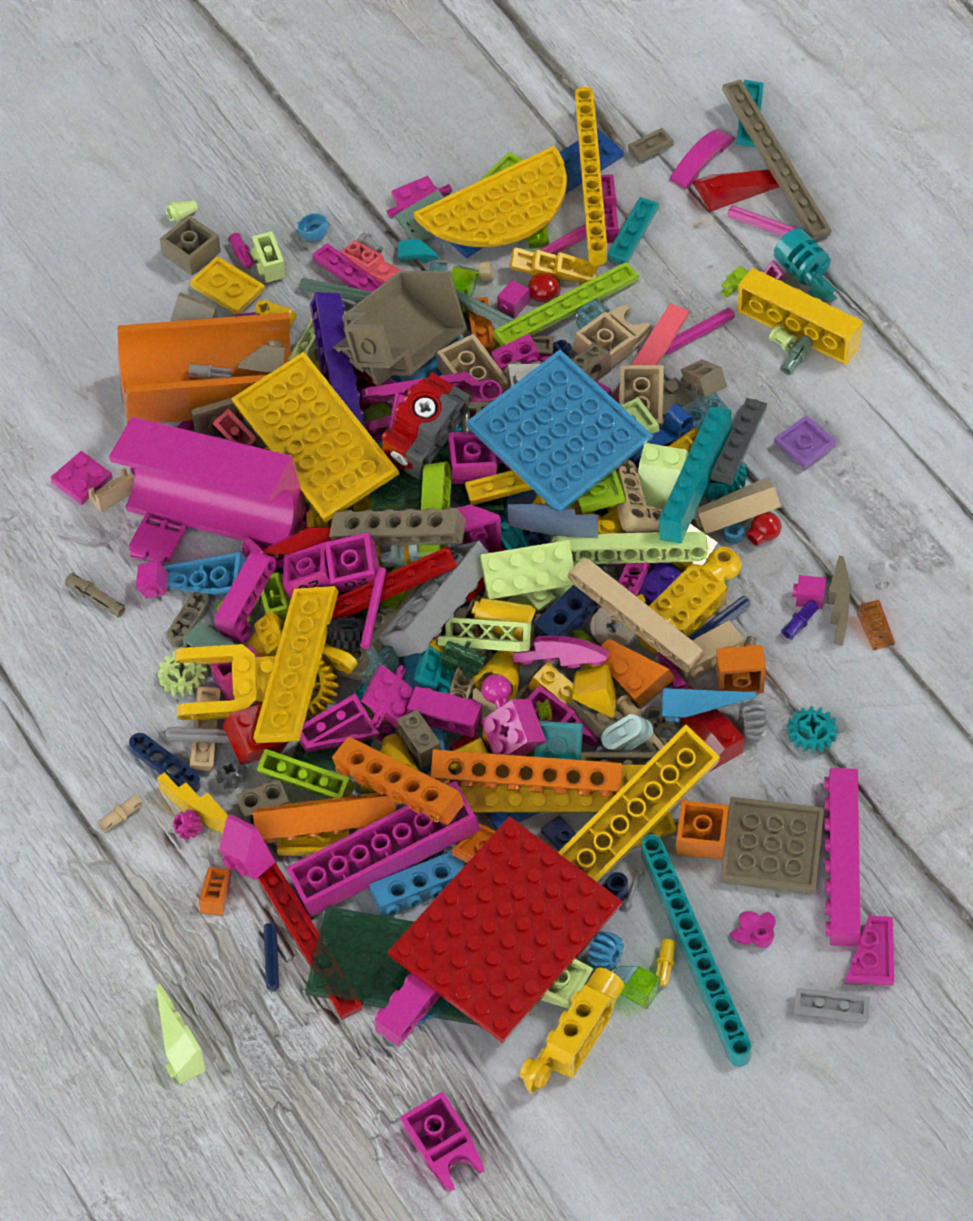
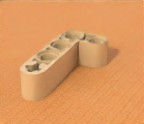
(634, 513)

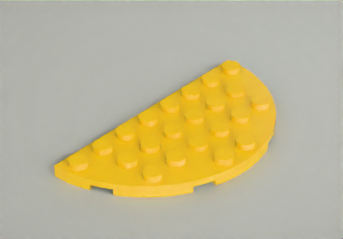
(502, 205)

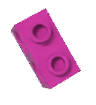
(519, 350)

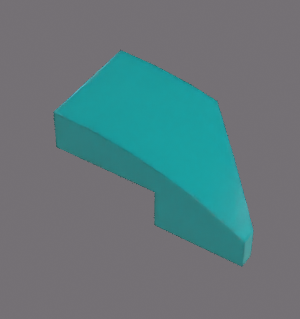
(415, 249)

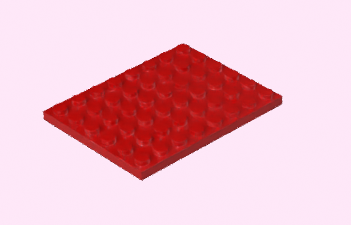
(505, 929)

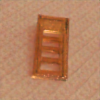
(872, 611)

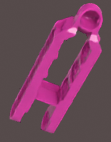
(480, 392)

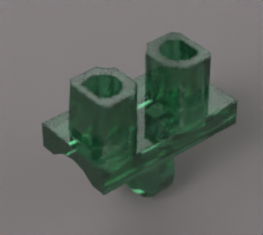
(462, 657)

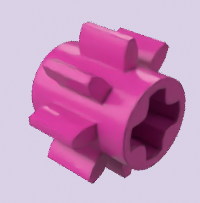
(187, 824)

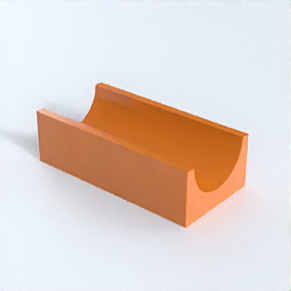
(158, 355)

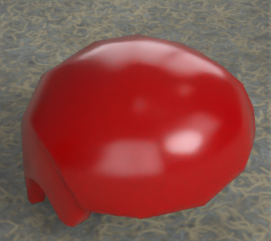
(543, 287)

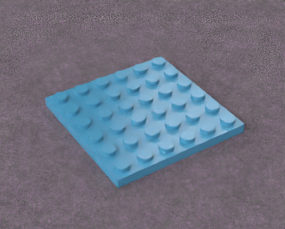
(559, 431)

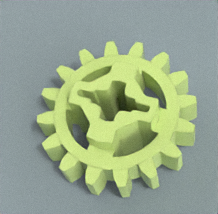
(171, 676)

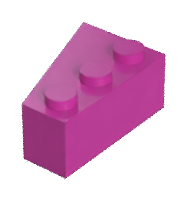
(336, 724)

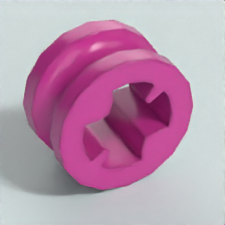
(385, 729)

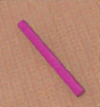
(373, 608)

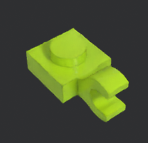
(732, 281)

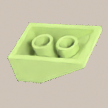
(659, 472)
(566, 986)

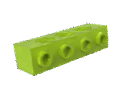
(304, 775)

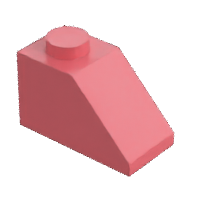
(234, 429)

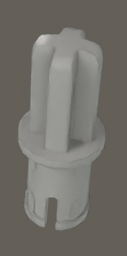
(208, 372)

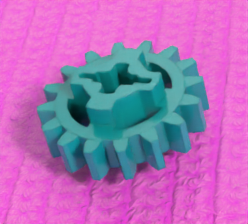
(800, 729)

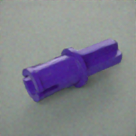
(799, 620)

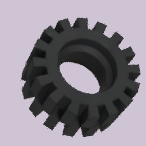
(345, 632)

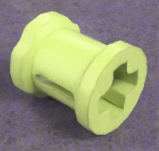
(783, 338)

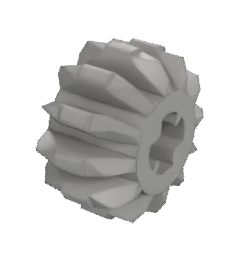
(753, 719)

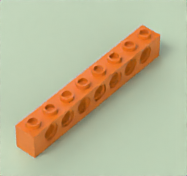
(538, 765)

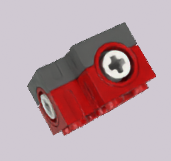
(424, 423)

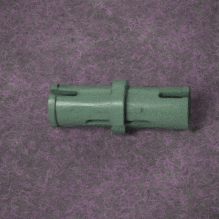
(791, 363)

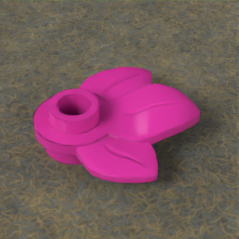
(755, 929)

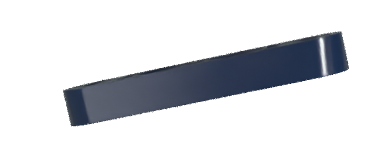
(165, 762)

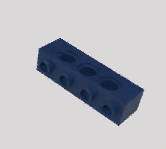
(562, 612)

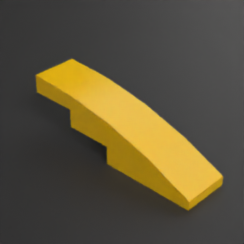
(561, 265)
(186, 798)

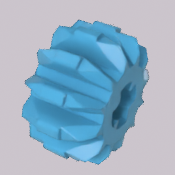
(605, 951)

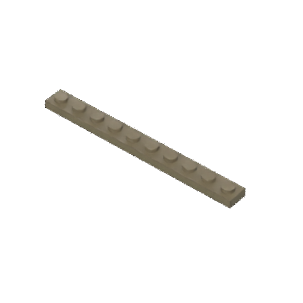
(776, 160)

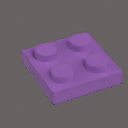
(805, 442)

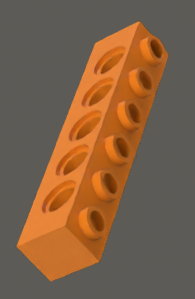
(398, 781)

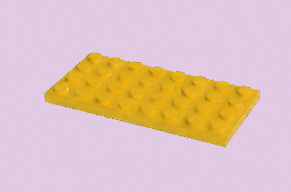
(306, 418)

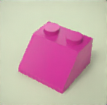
(244, 848)

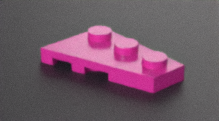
(875, 954)

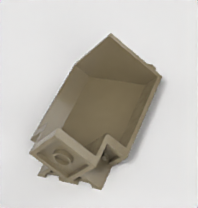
(402, 324)

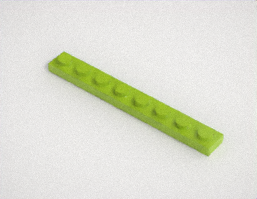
(567, 304)

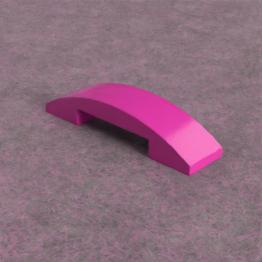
(699, 156)

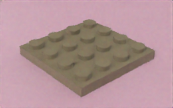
(772, 845)

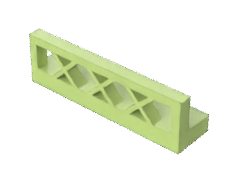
(492, 642)

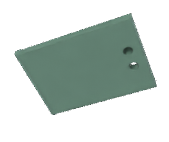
(414, 229)

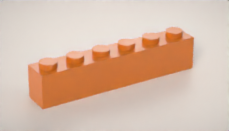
(321, 816)

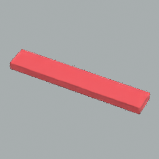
(659, 339)

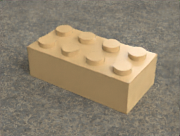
(470, 357)

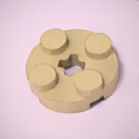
(603, 633)

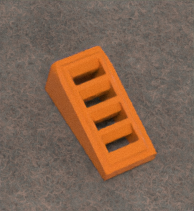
(215, 904)

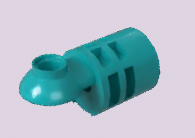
(805, 262)

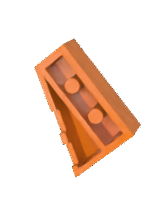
(636, 673)

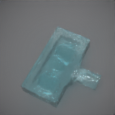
(386, 657)

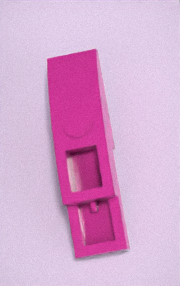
(570, 650)

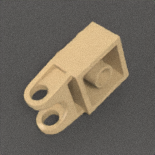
(613, 334)

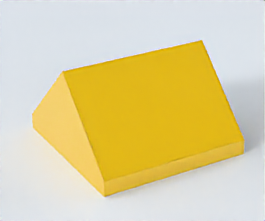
(596, 689)

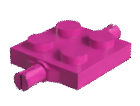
(414, 192)
(387, 695)

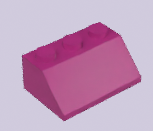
(482, 527)

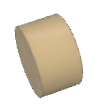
(486, 271)

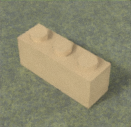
(717, 638)

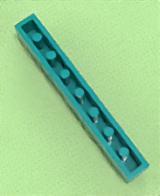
(695, 475)

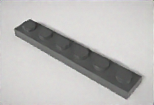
(738, 441)

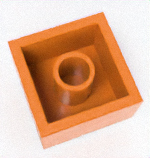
(740, 669)
(702, 830)

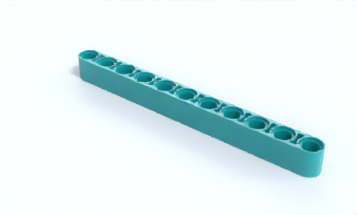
(696, 958)

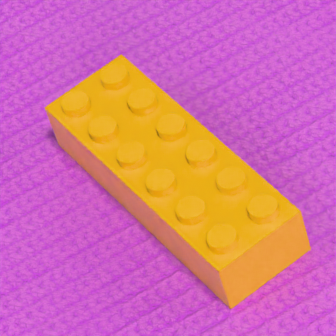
(777, 303)

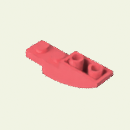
(370, 261)

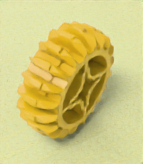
(322, 691)

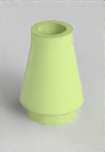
(181, 209)

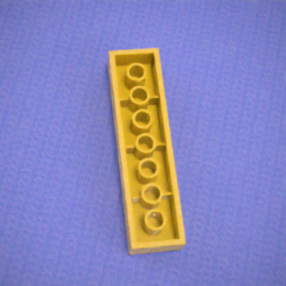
(640, 804)

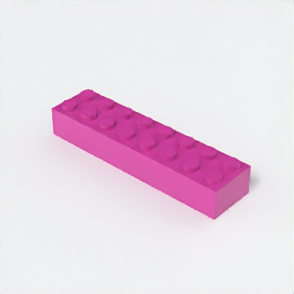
(375, 854)

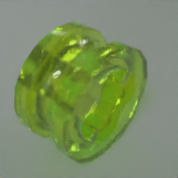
(544, 710)

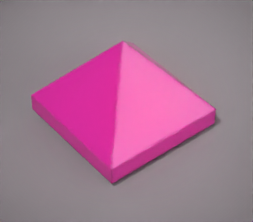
(774, 271)

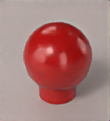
(764, 528)

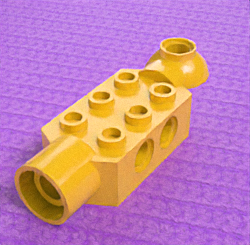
(697, 593)
(577, 1030)

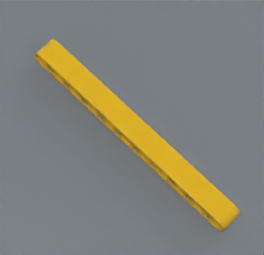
(591, 176)

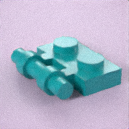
(431, 673)

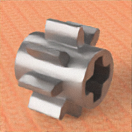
(230, 774)

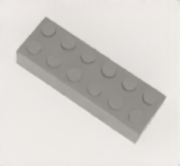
(435, 603)

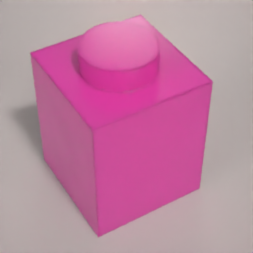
(513, 299)
(152, 579)
(809, 589)

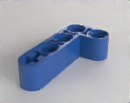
(676, 424)

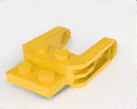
(249, 678)

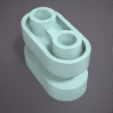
(627, 733)

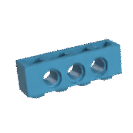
(405, 882)

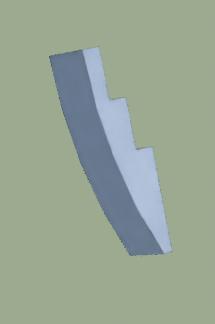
(545, 520)

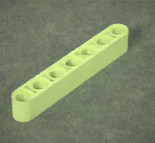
(637, 548)

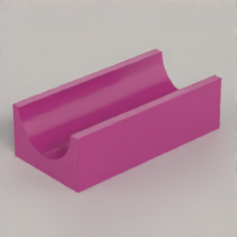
(210, 482)

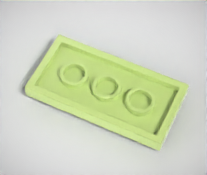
(527, 569)

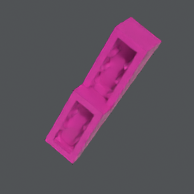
(610, 211)

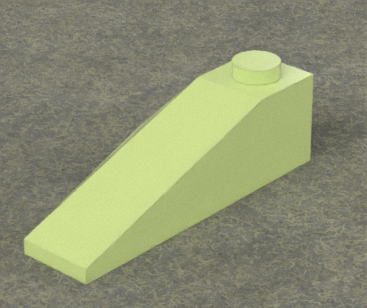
(181, 1048)

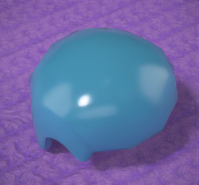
(312, 227)

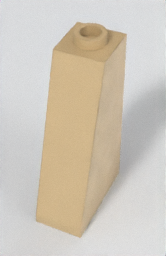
(738, 506)

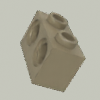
(703, 378)
(418, 737)
(260, 797)

